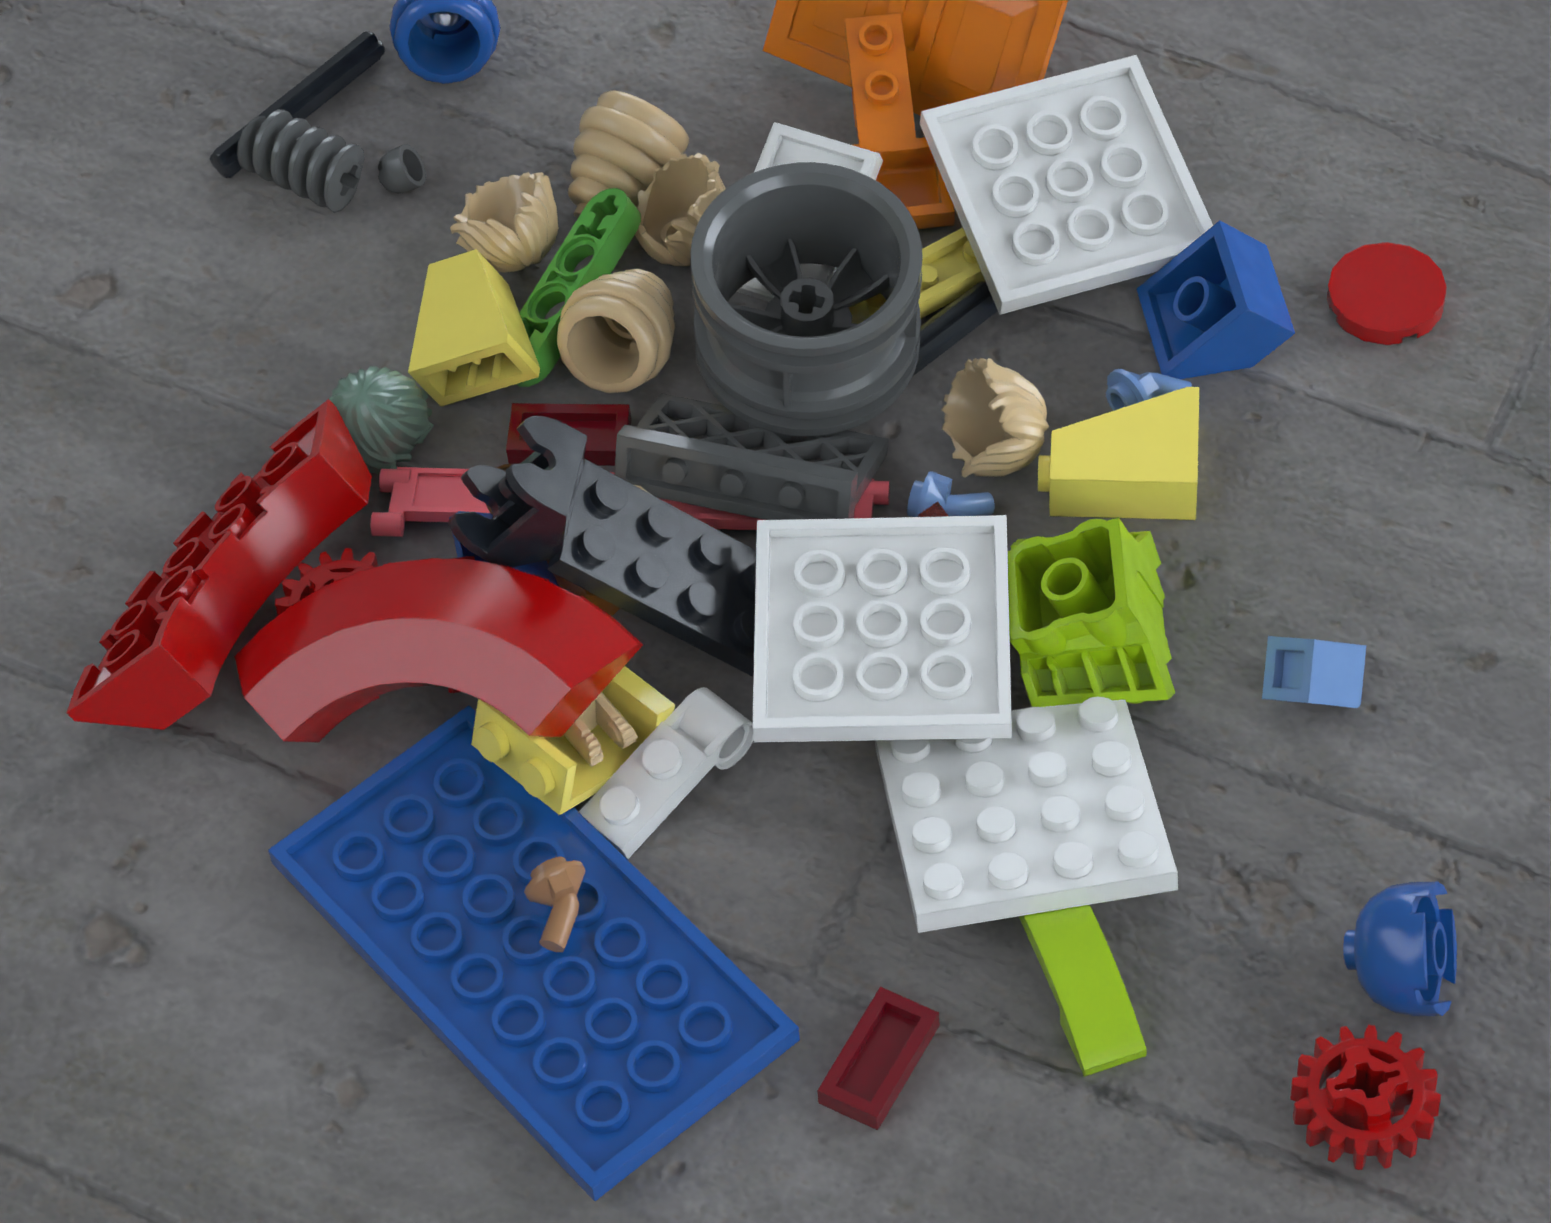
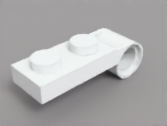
(666, 769)

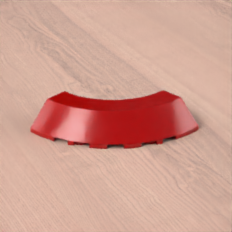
(224, 568)
(433, 623)

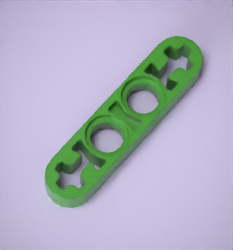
(601, 231)

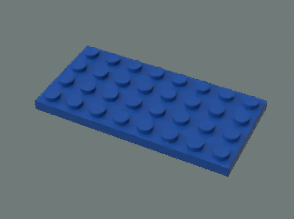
(584, 1046)

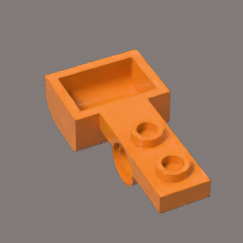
(887, 119)

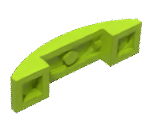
(1086, 987)

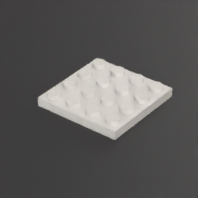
(1066, 182)
(882, 629)
(1027, 818)

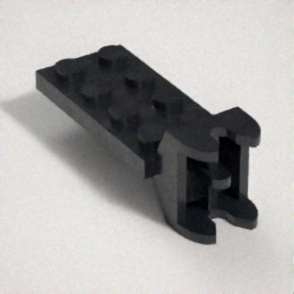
(614, 542)

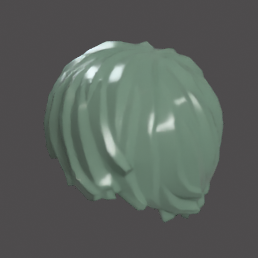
(383, 415)

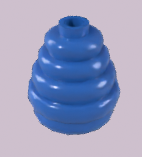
(444, 37)

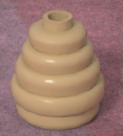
(622, 147)
(617, 330)

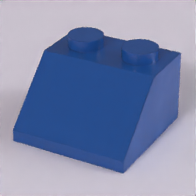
(1215, 306)

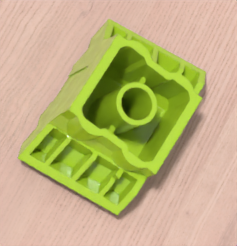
(1089, 616)

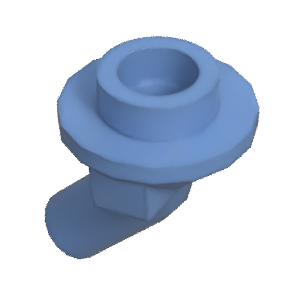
(1131, 388)
(938, 489)

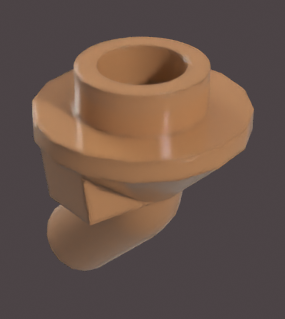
(557, 885)

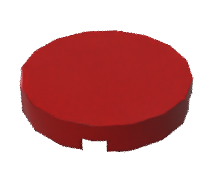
(1386, 293)

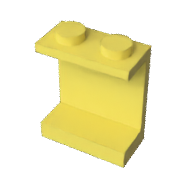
(551, 765)

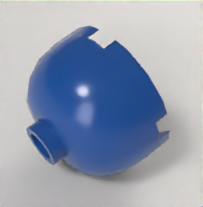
(1404, 948)

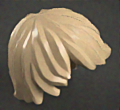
(675, 205)
(509, 221)
(994, 419)

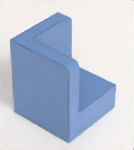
(1314, 671)

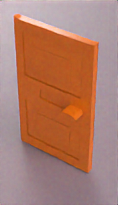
(950, 45)

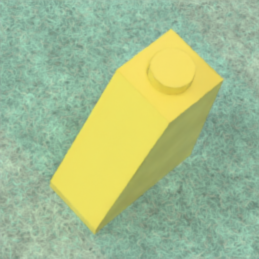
(469, 332)
(1127, 462)

